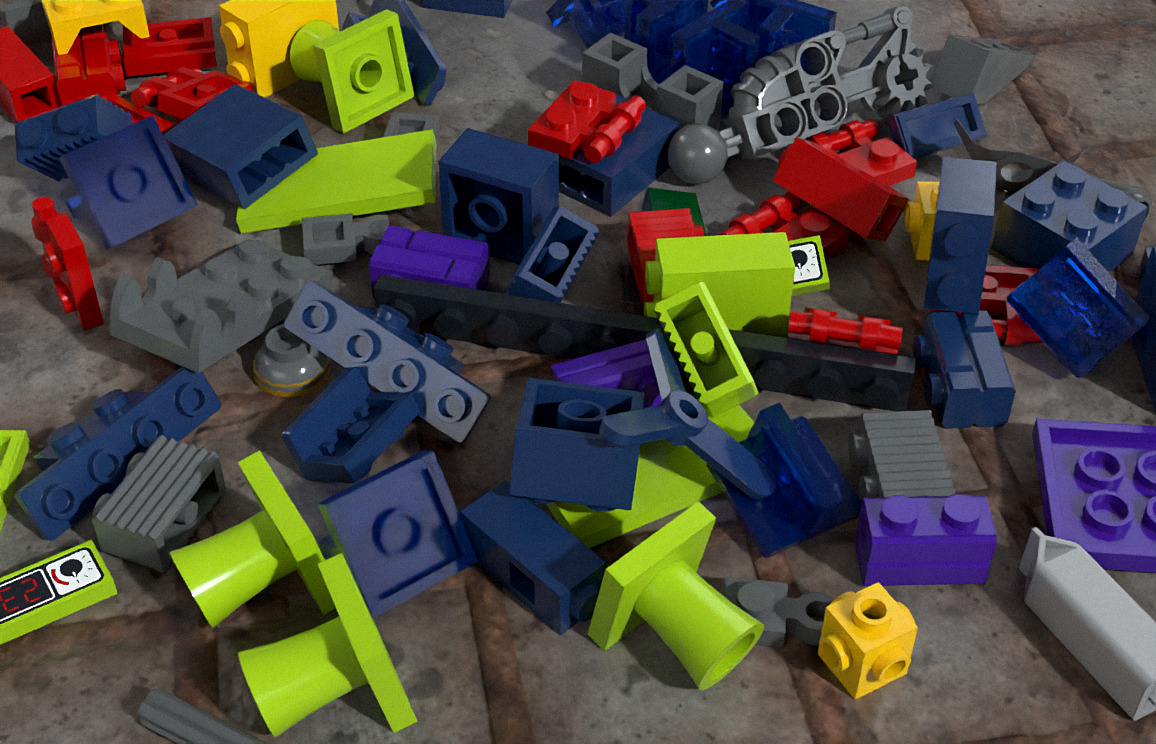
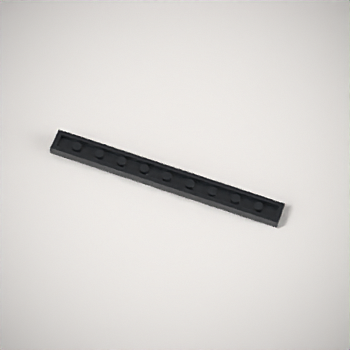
(578, 331)

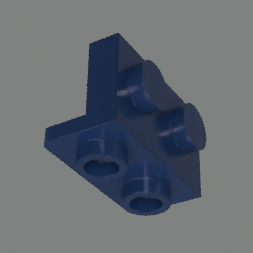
(347, 429)

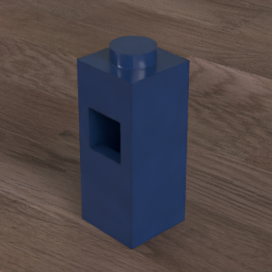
(534, 557)

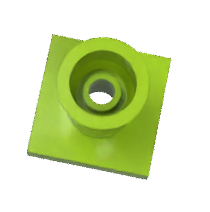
(359, 67)
(254, 553)
(662, 587)
(326, 662)

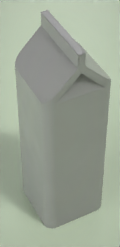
(1093, 619)

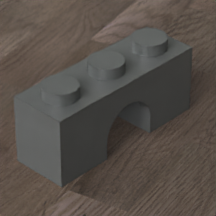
(623, 69)

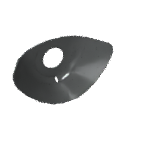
(1008, 179)

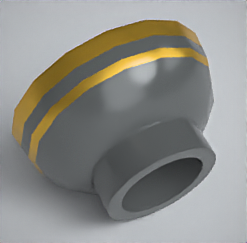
(289, 365)

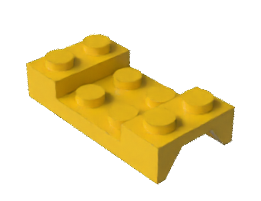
(69, 16)

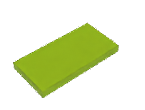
(348, 180)
(665, 482)

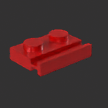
(170, 46)

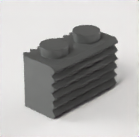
(899, 455)
(159, 503)

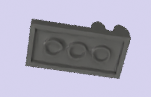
(213, 306)

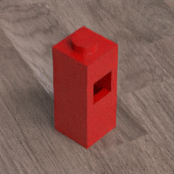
(25, 82)
(840, 189)

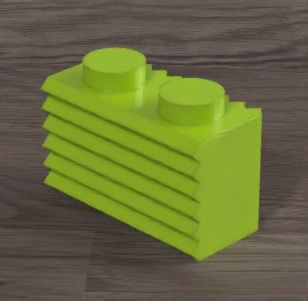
(706, 349)

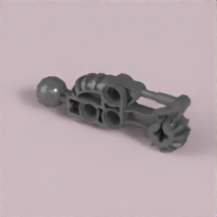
(886, 81)

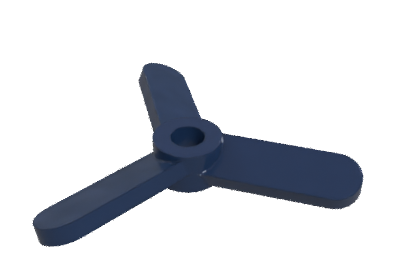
(686, 423)

